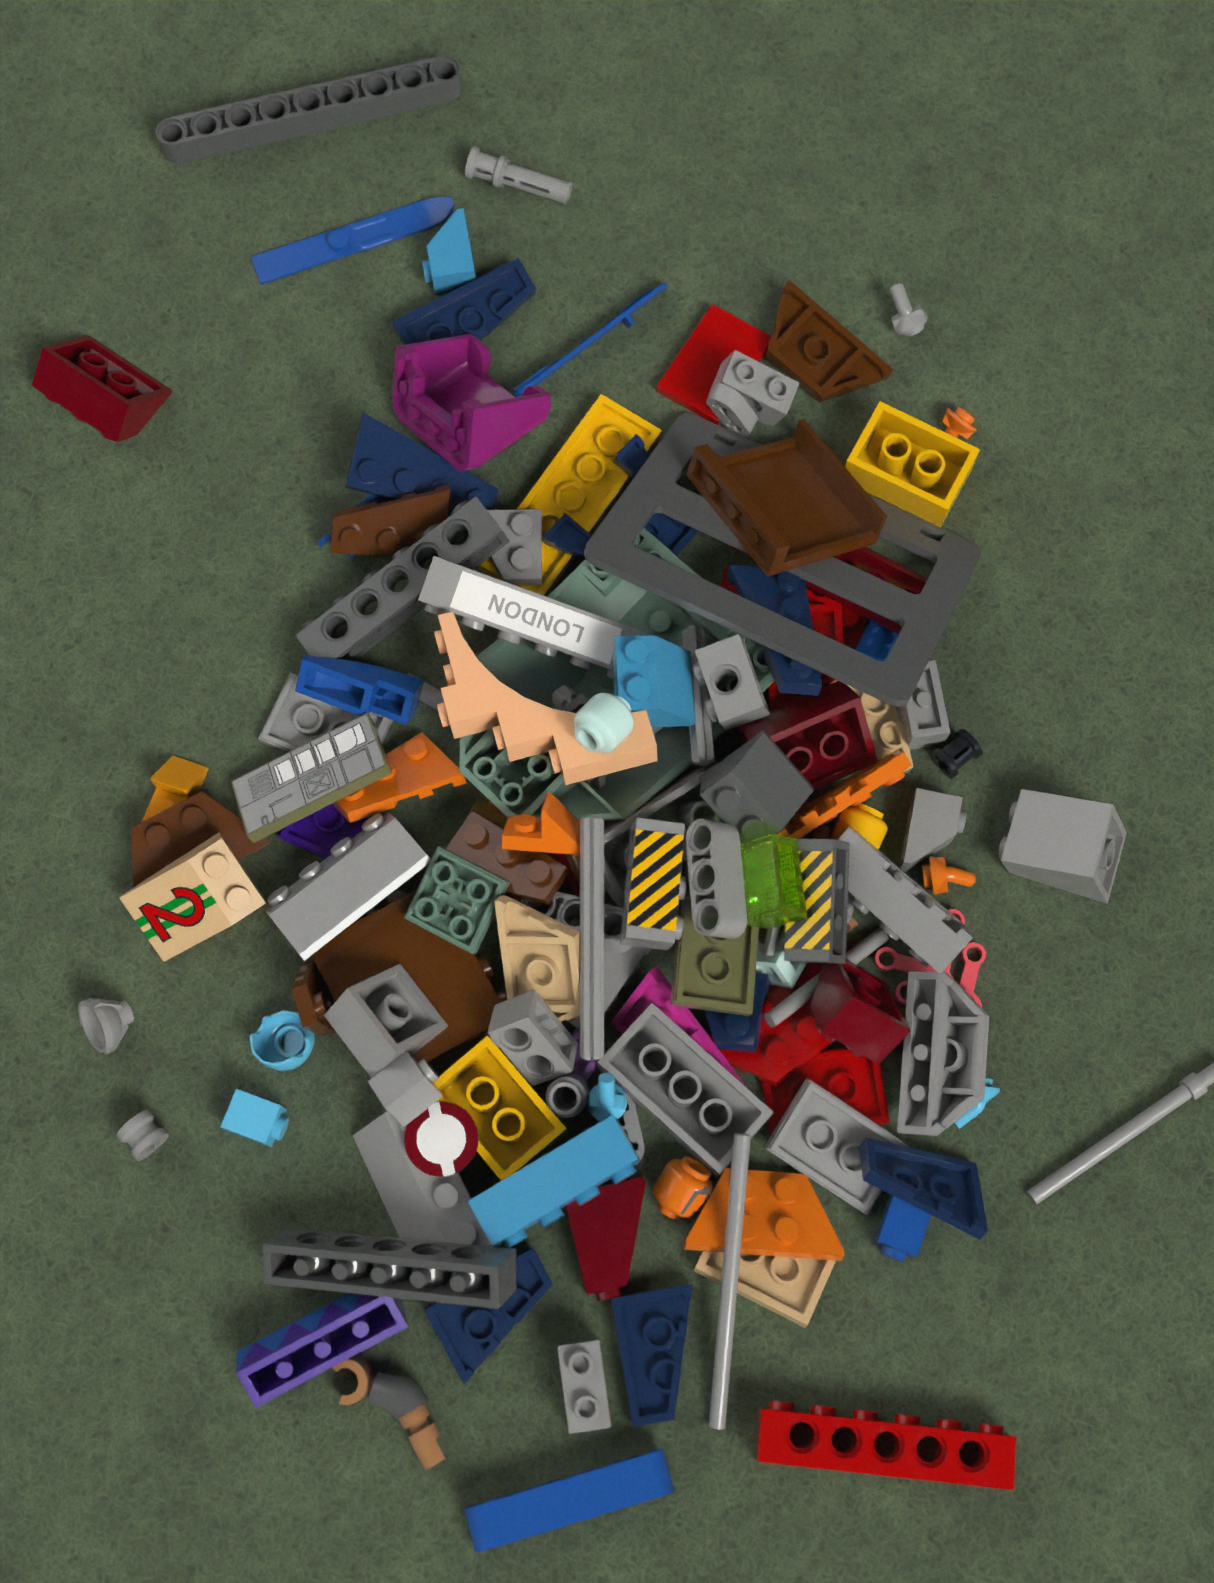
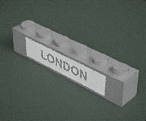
(522, 614)

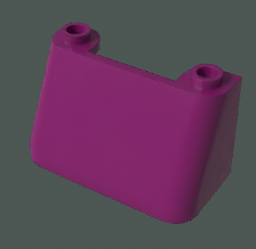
(455, 405)

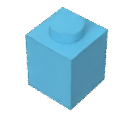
(255, 1118)

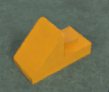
(174, 783)

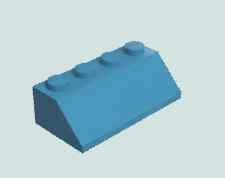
(555, 1181)

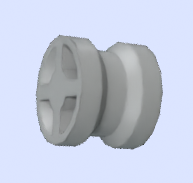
(142, 1135)

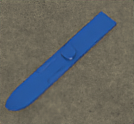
(351, 238)

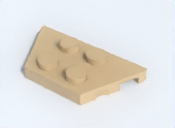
(539, 956)

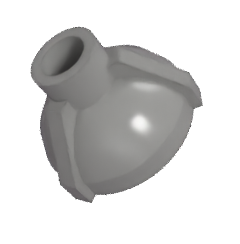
(104, 1022)

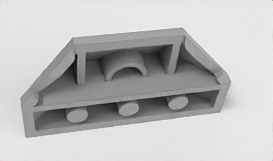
(941, 1054)

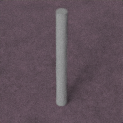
(805, 992)

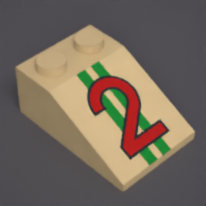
(193, 898)

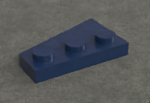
(928, 1181)
(651, 1349)

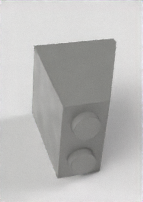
(1064, 843)

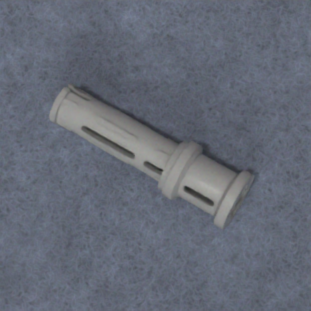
(502, 173)

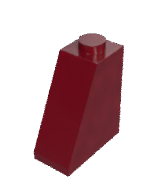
(606, 1236)

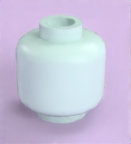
(603, 723)

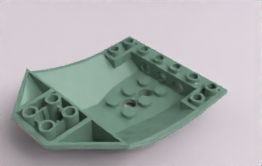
(523, 784)

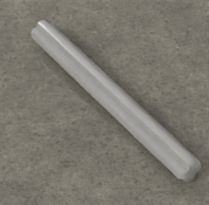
(591, 938)

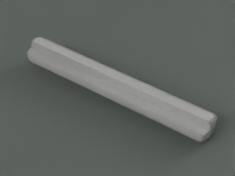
(701, 733)

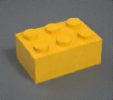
(911, 463)
(508, 1113)

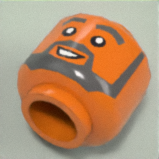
(683, 1188)

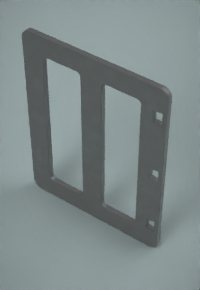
(919, 615)

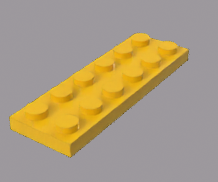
(582, 481)

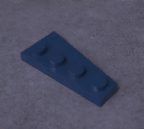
(469, 309)
(394, 465)

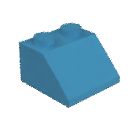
(655, 679)

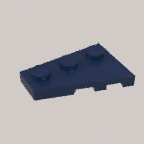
(475, 1332)

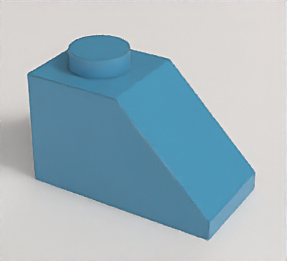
(450, 256)

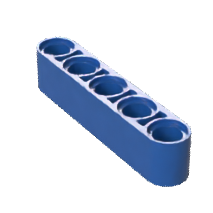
(569, 1500)

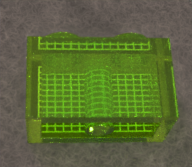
(772, 881)

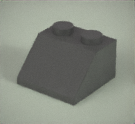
(755, 788)

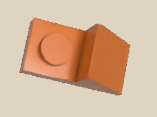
(552, 833)

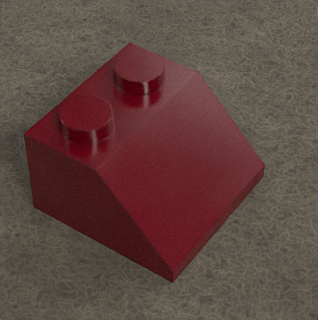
(857, 1011)

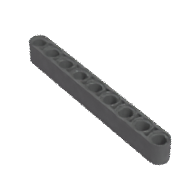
(400, 86)

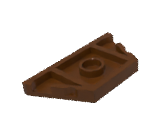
(820, 350)
(182, 828)

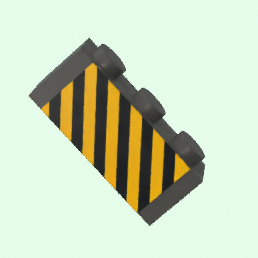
(825, 886)

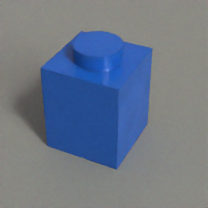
(901, 1229)

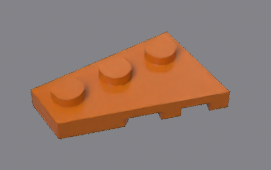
(415, 769)

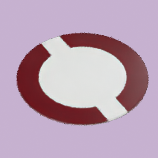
(441, 1139)

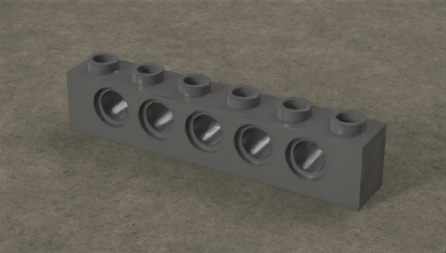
(398, 607)
(390, 1267)

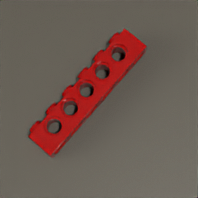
(992, 1469)

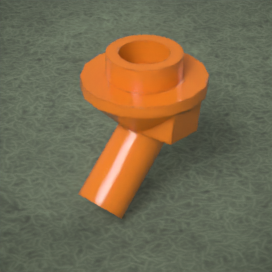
(959, 422)
(937, 875)

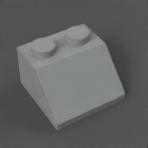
(384, 1019)

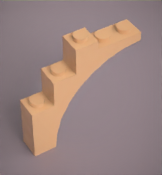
(524, 727)

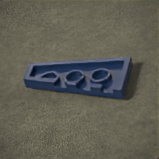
(786, 596)

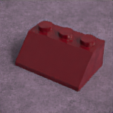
(99, 387)
(820, 734)

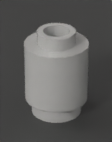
(559, 1104)

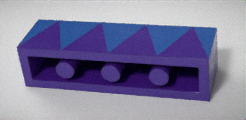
(317, 1343)

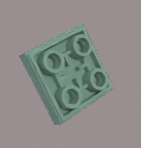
(456, 900)

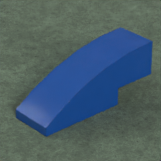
(360, 687)

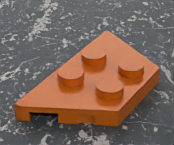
(779, 1219)

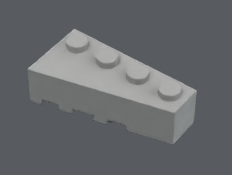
(902, 905)

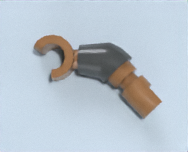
(400, 1398)

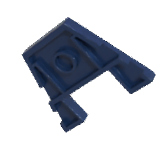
(572, 538)

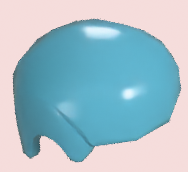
(267, 1041)

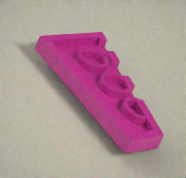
(657, 990)

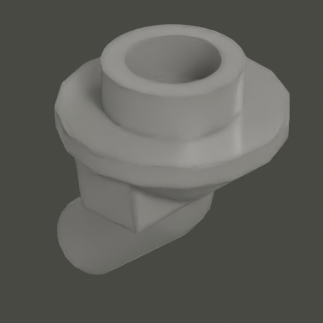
(909, 319)

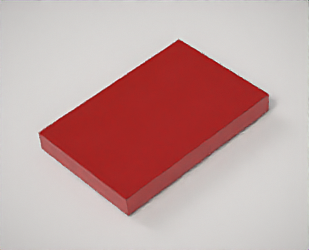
(699, 360)
(840, 1073)

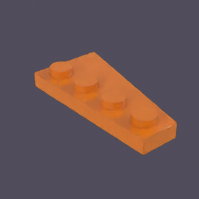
(848, 792)

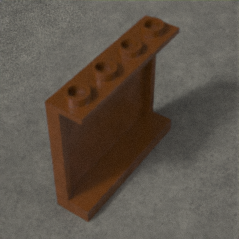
(788, 500)
(444, 972)

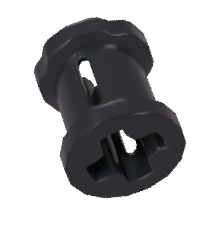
(956, 753)

